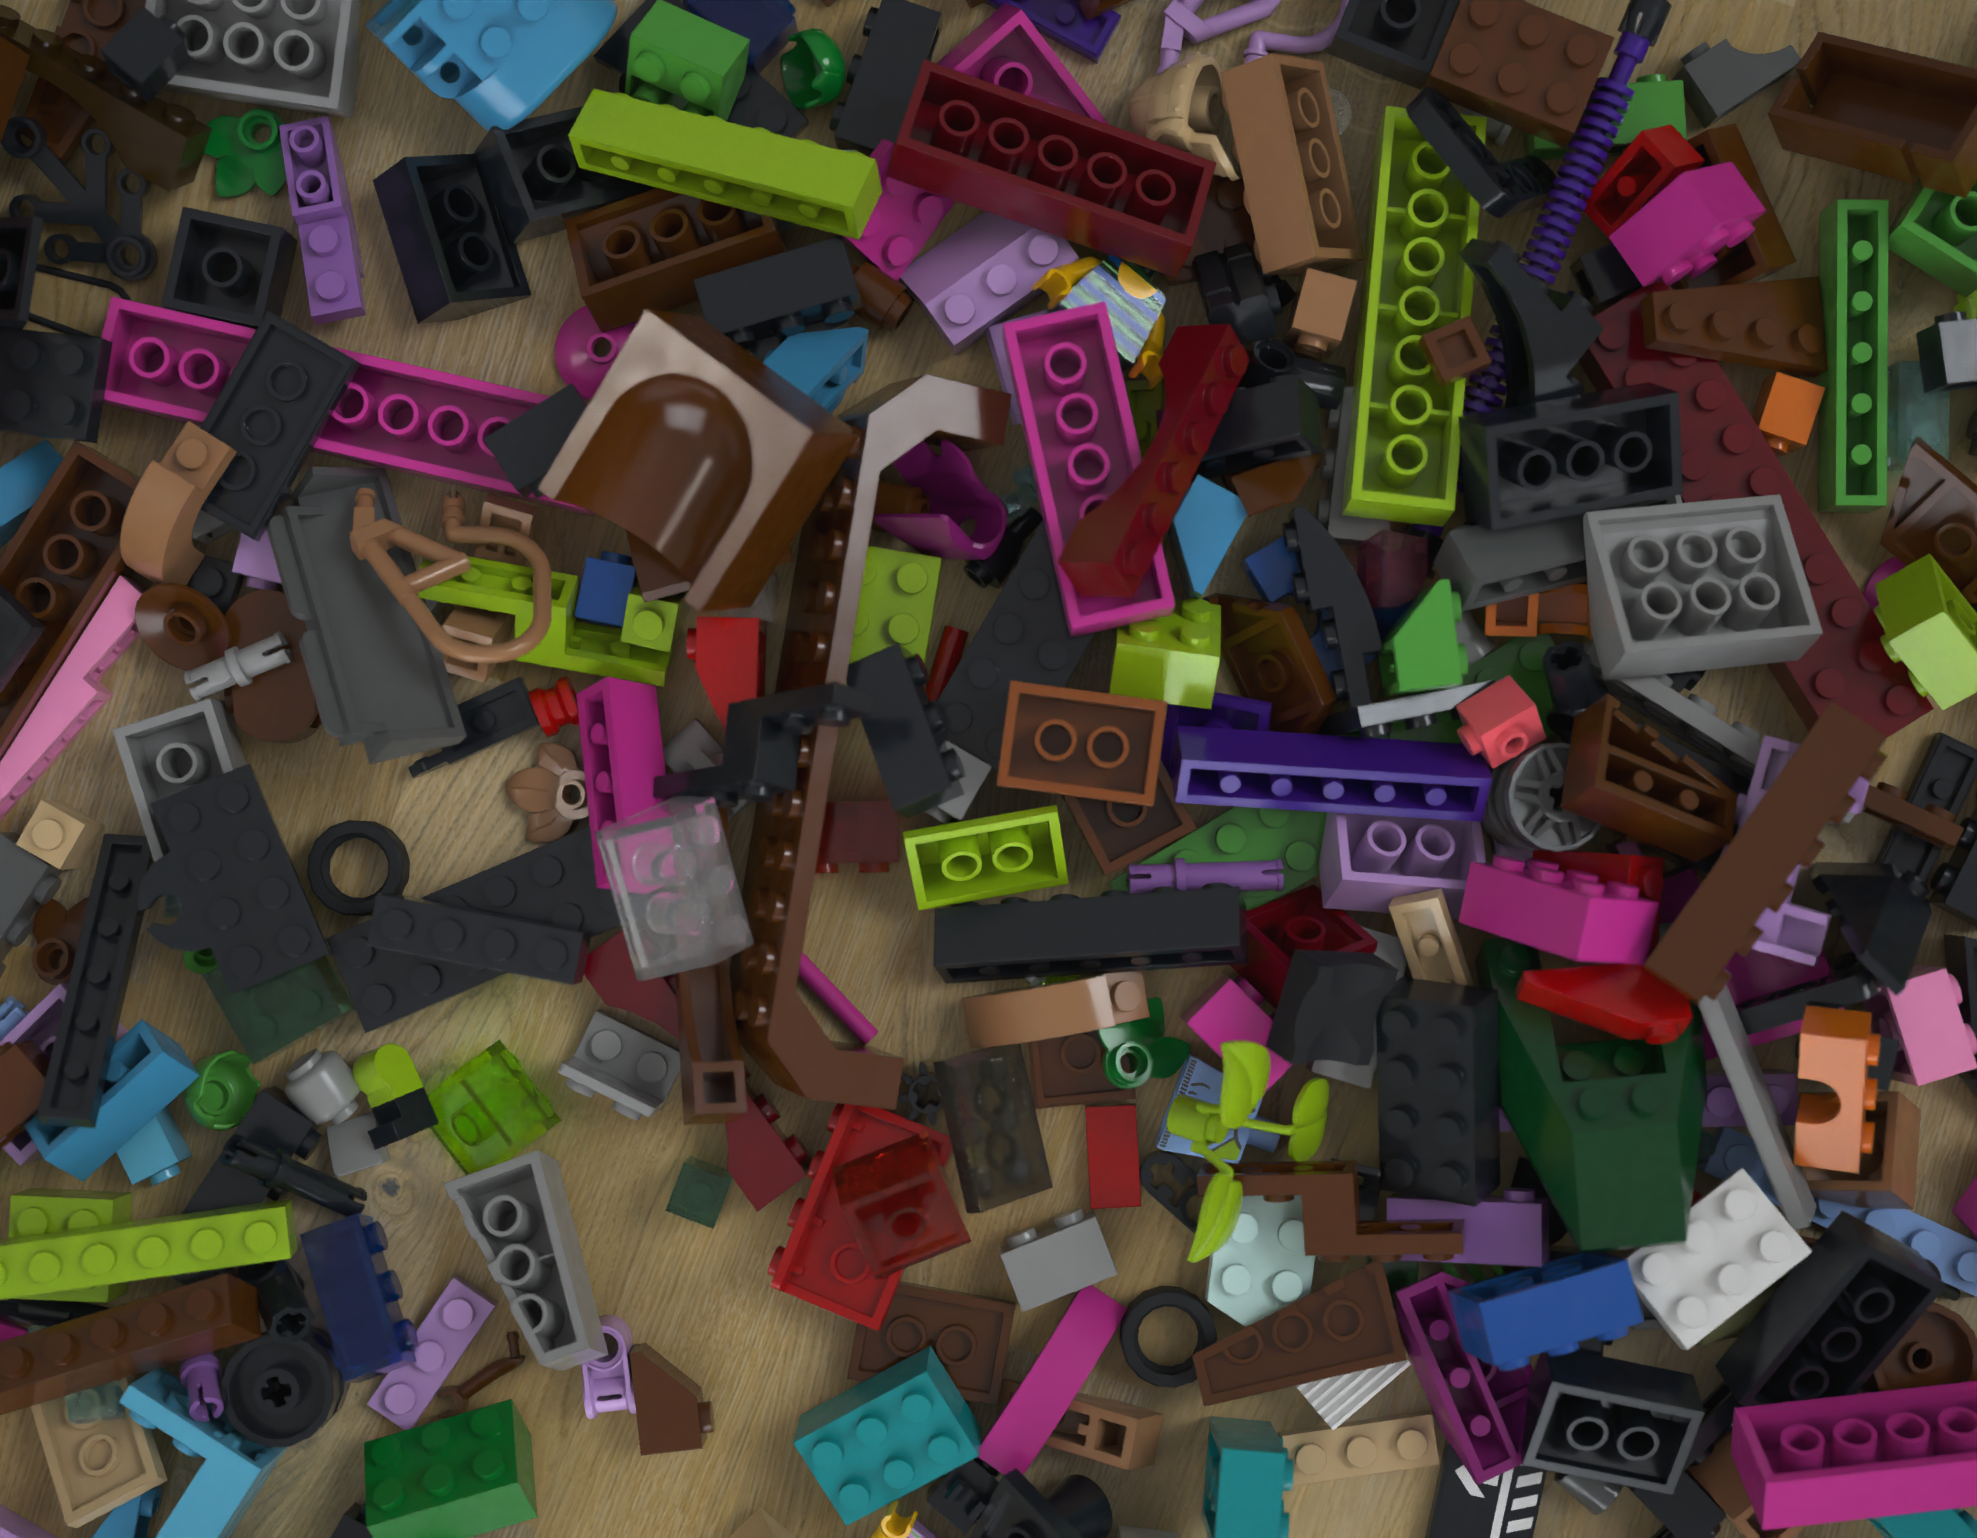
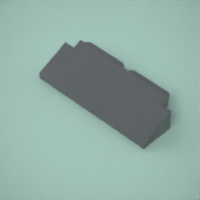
(361, 648)

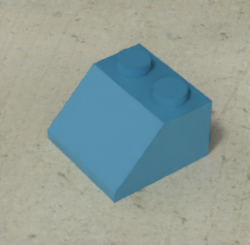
(1203, 532)

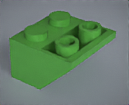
(685, 62)
(1422, 646)

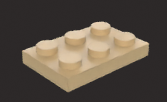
(96, 1462)

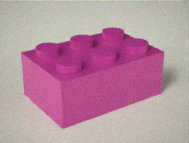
(1559, 911)

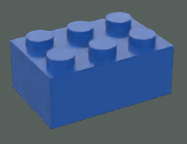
(1546, 1308)

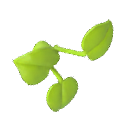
(1206, 1123)

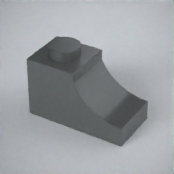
(1726, 78)

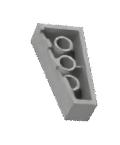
(534, 1253)

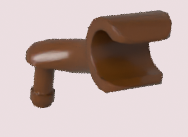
(484, 1377)

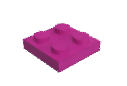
(899, 221)

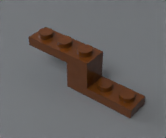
(1333, 1212)

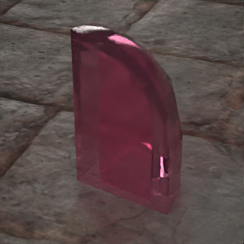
(1392, 568)

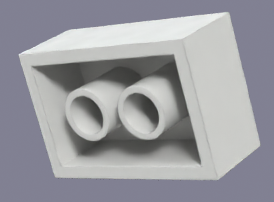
(1730, 1256)

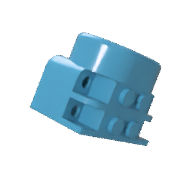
(493, 53)

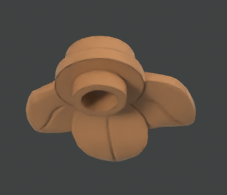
(547, 793)

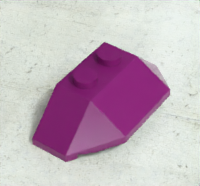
(1472, 1400)

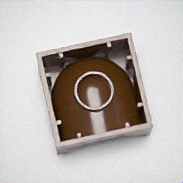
(701, 456)

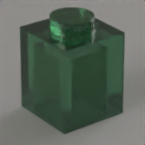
(700, 1192)

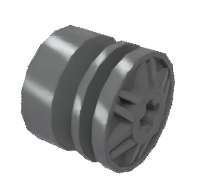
(1520, 807)

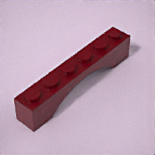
(1121, 535)
(758, 1150)

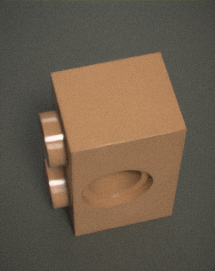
(1318, 314)

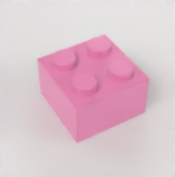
(1928, 1025)

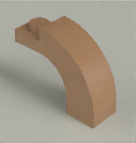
(166, 505)
(481, 625)
(1054, 1009)

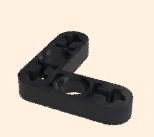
(1496, 186)
(1845, 985)

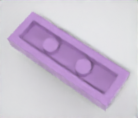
(441, 1344)

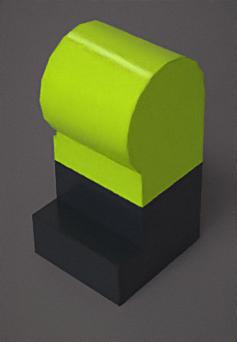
(393, 1094)

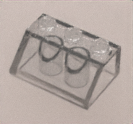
(675, 887)

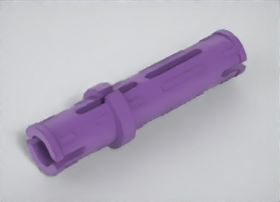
(1246, 875)

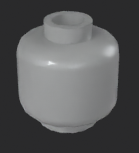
(322, 1087)

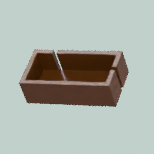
(1882, 113)

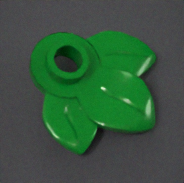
(243, 160)
(1144, 1046)

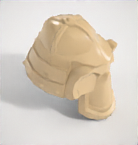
(1185, 111)

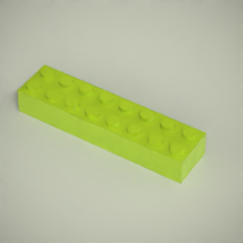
(1413, 282)

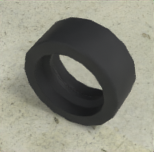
(324, 848)
(1129, 1328)

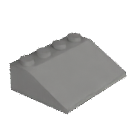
(269, 52)
(1696, 587)

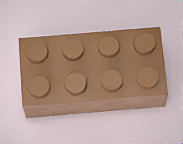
(1291, 165)

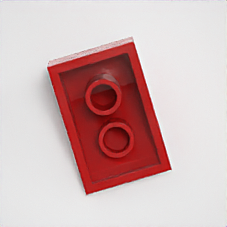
(729, 659)

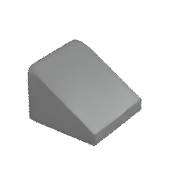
(352, 1147)

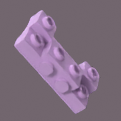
(1794, 930)

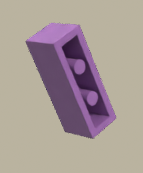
(1497, 1231)

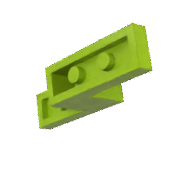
(567, 643)

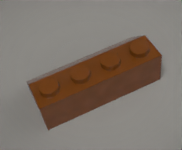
(654, 247)

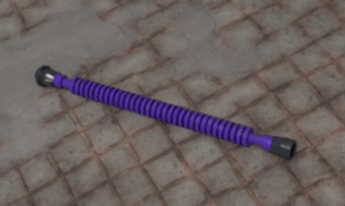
(1638, 30)

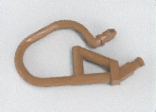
(372, 539)

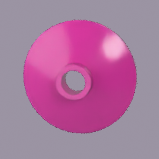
(576, 351)

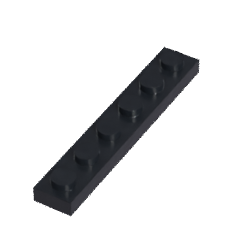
(96, 985)

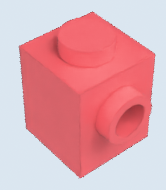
(1499, 722)

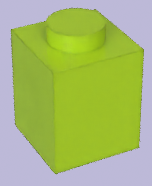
(655, 622)

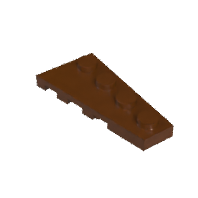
(1746, 324)

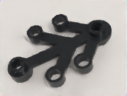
(86, 204)

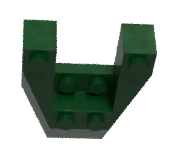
(1600, 1120)

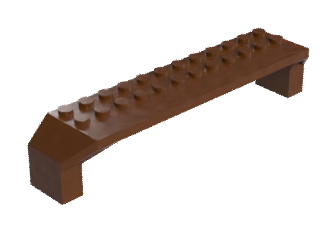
(816, 651)

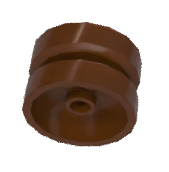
(1932, 1353)

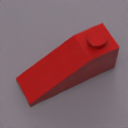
(1610, 998)

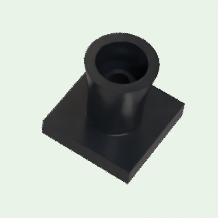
(1070, 1510)

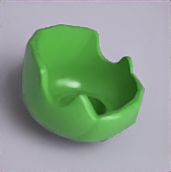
(222, 1090)

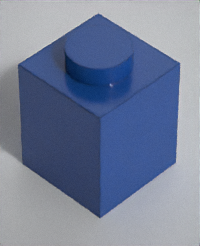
(605, 589)

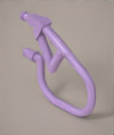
(1182, 22)

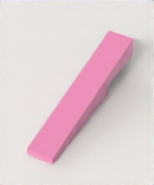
(72, 695)

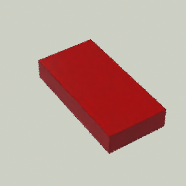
(1113, 1156)

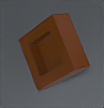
(1455, 351)

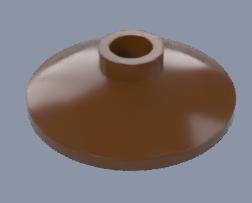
(182, 625)

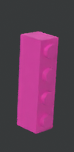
(619, 754)

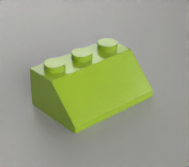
(986, 857)

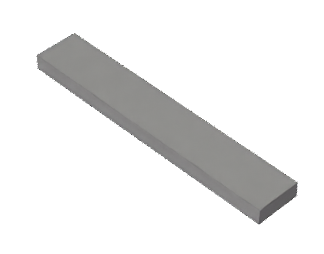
(1758, 1109)

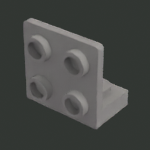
(623, 1066)

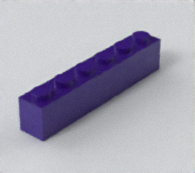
(1328, 774)

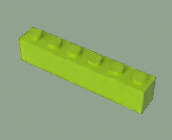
(726, 163)
(147, 1248)

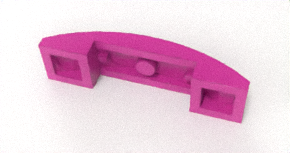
(1052, 1381)

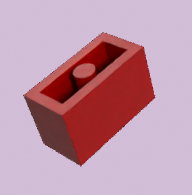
(1639, 175)

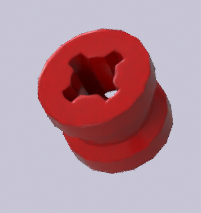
(555, 706)

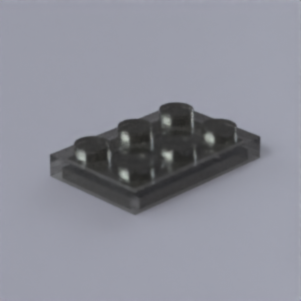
(992, 1126)

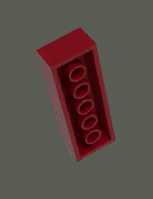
(1051, 169)

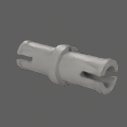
(238, 666)

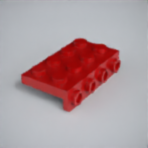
(822, 1253)

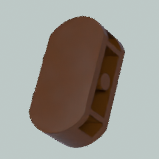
(280, 701)

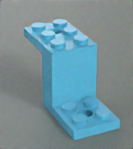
(232, 1468)

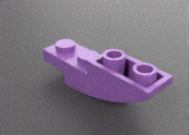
(324, 220)

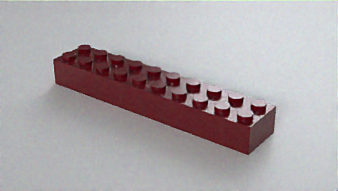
(1731, 459)

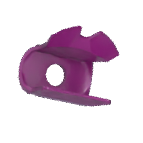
(954, 497)

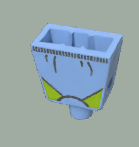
(1205, 1083)

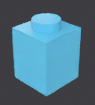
(155, 1150)

